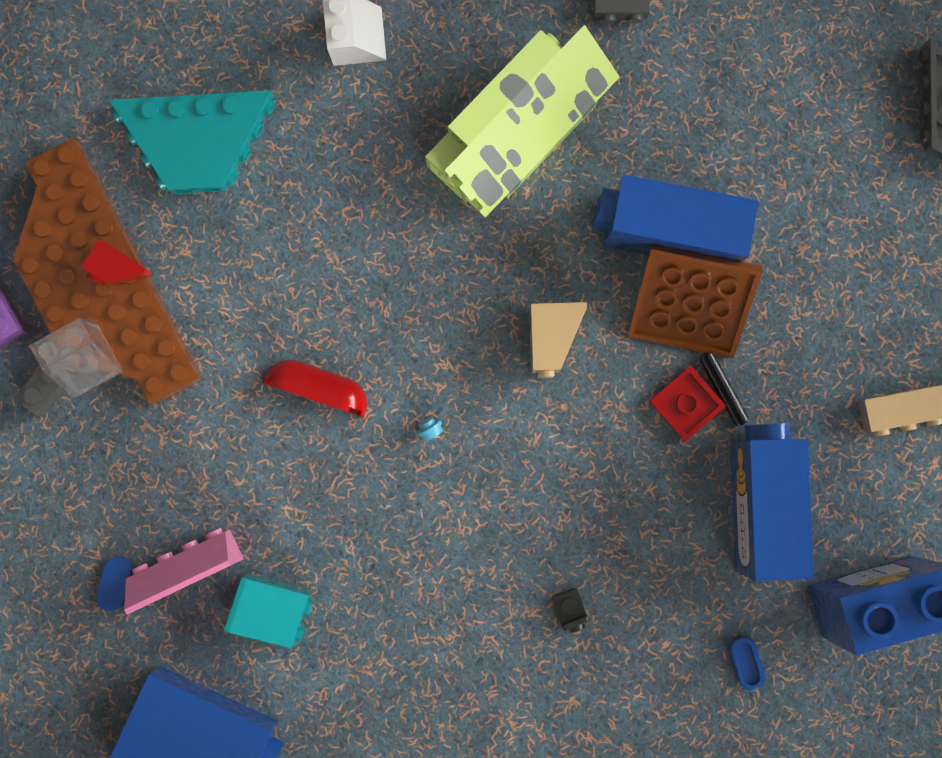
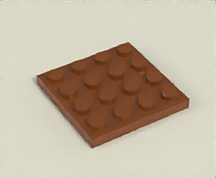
(694, 300)

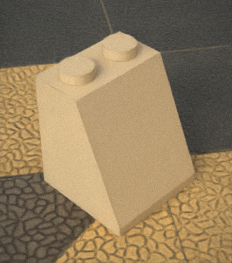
(552, 334)

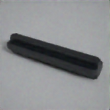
(724, 389)

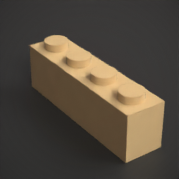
(902, 410)

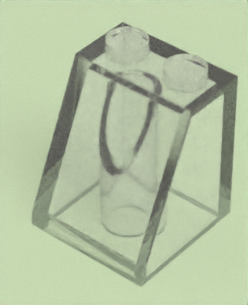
(76, 357)

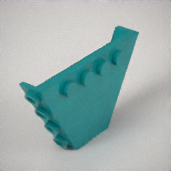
(195, 138)

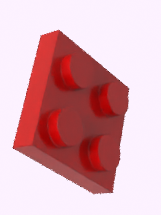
(687, 403)

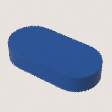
(113, 582)
(747, 663)

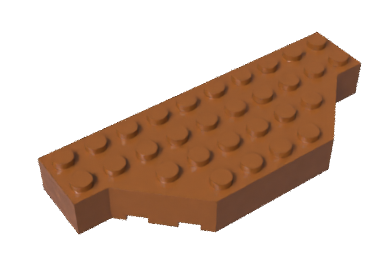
(59, 233)

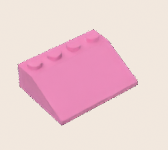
(180, 570)

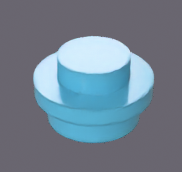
(429, 428)

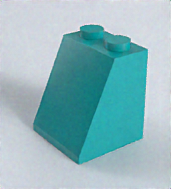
(269, 611)

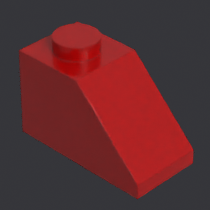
(111, 266)

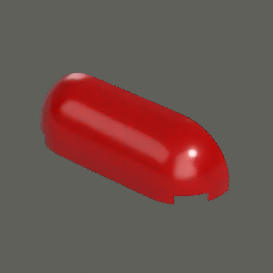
(318, 386)

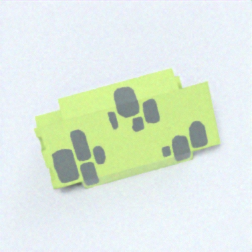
(521, 118)

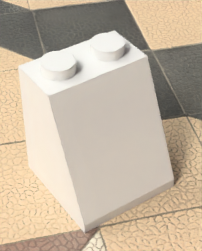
(354, 31)

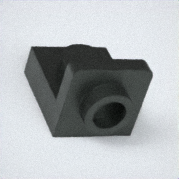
(570, 610)

